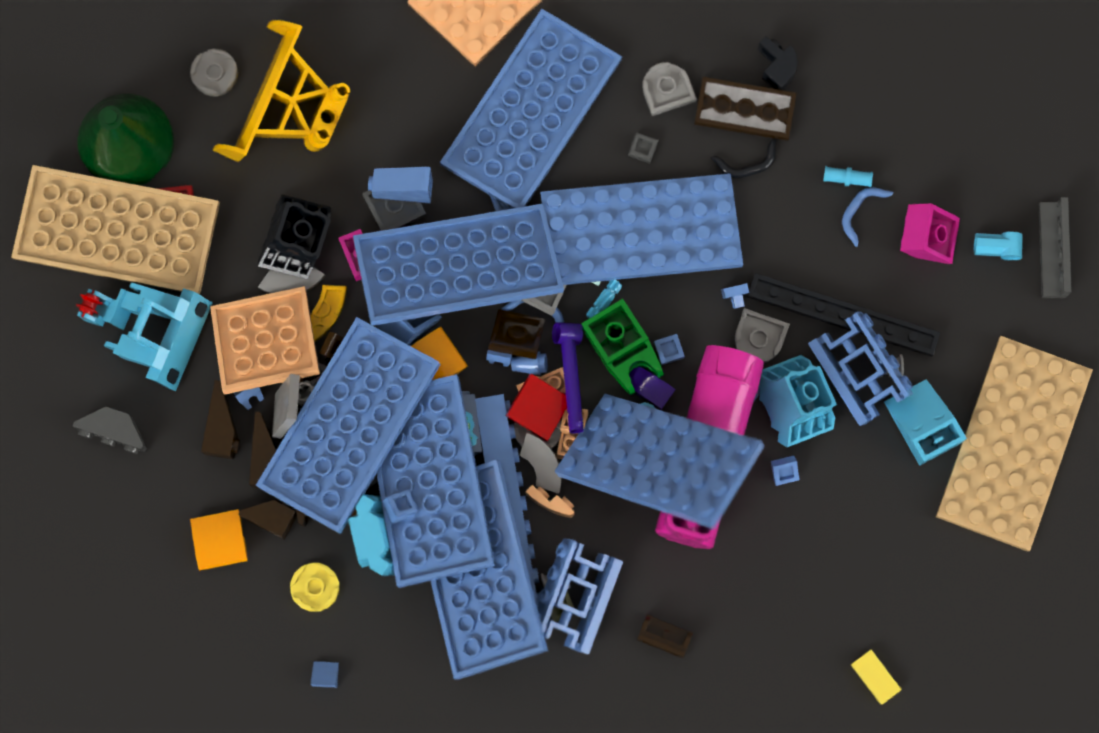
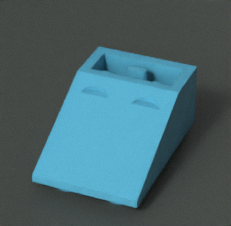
(925, 423)

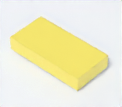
(876, 677)

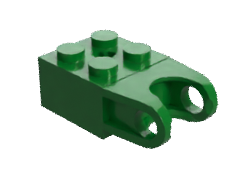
(625, 352)

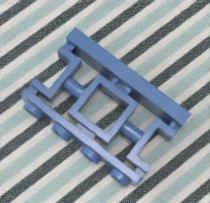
(843, 379)
(593, 599)

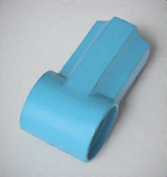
(1006, 245)

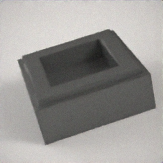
(643, 148)

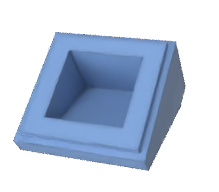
(399, 506)
(324, 674)

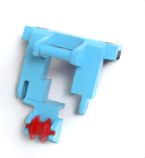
(171, 357)

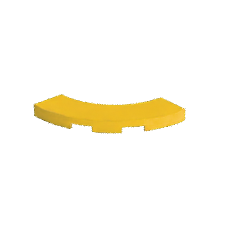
(327, 309)

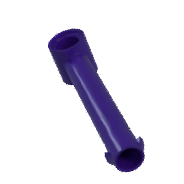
(569, 336)

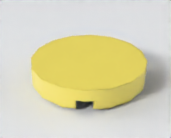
(314, 587)

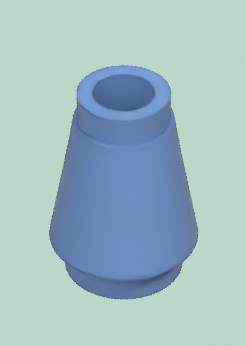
(529, 365)

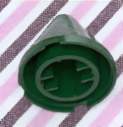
(125, 139)

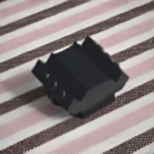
(295, 236)

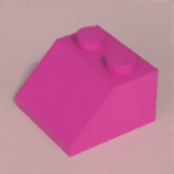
(930, 233)

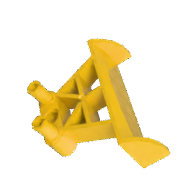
(332, 101)

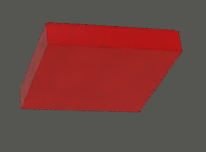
(538, 407)

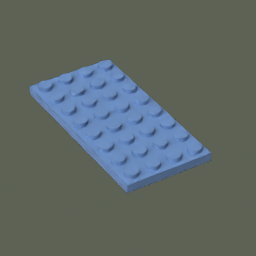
(531, 111)
(644, 228)
(457, 264)
(348, 425)
(660, 460)
(439, 469)
(491, 611)

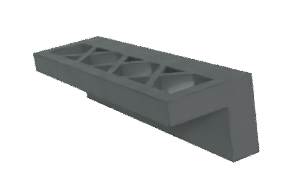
(1055, 249)

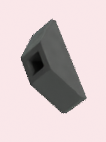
(113, 428)

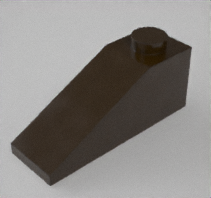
(220, 431)
(262, 449)

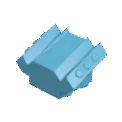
(797, 400)
(371, 535)

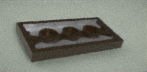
(745, 108)

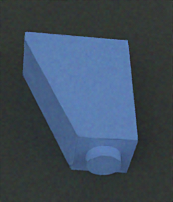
(402, 184)

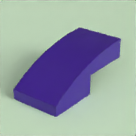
(651, 387)

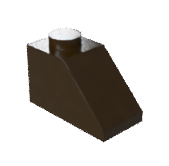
(271, 516)

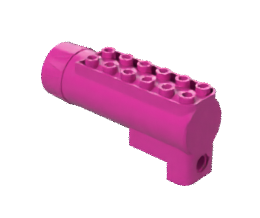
(722, 399)

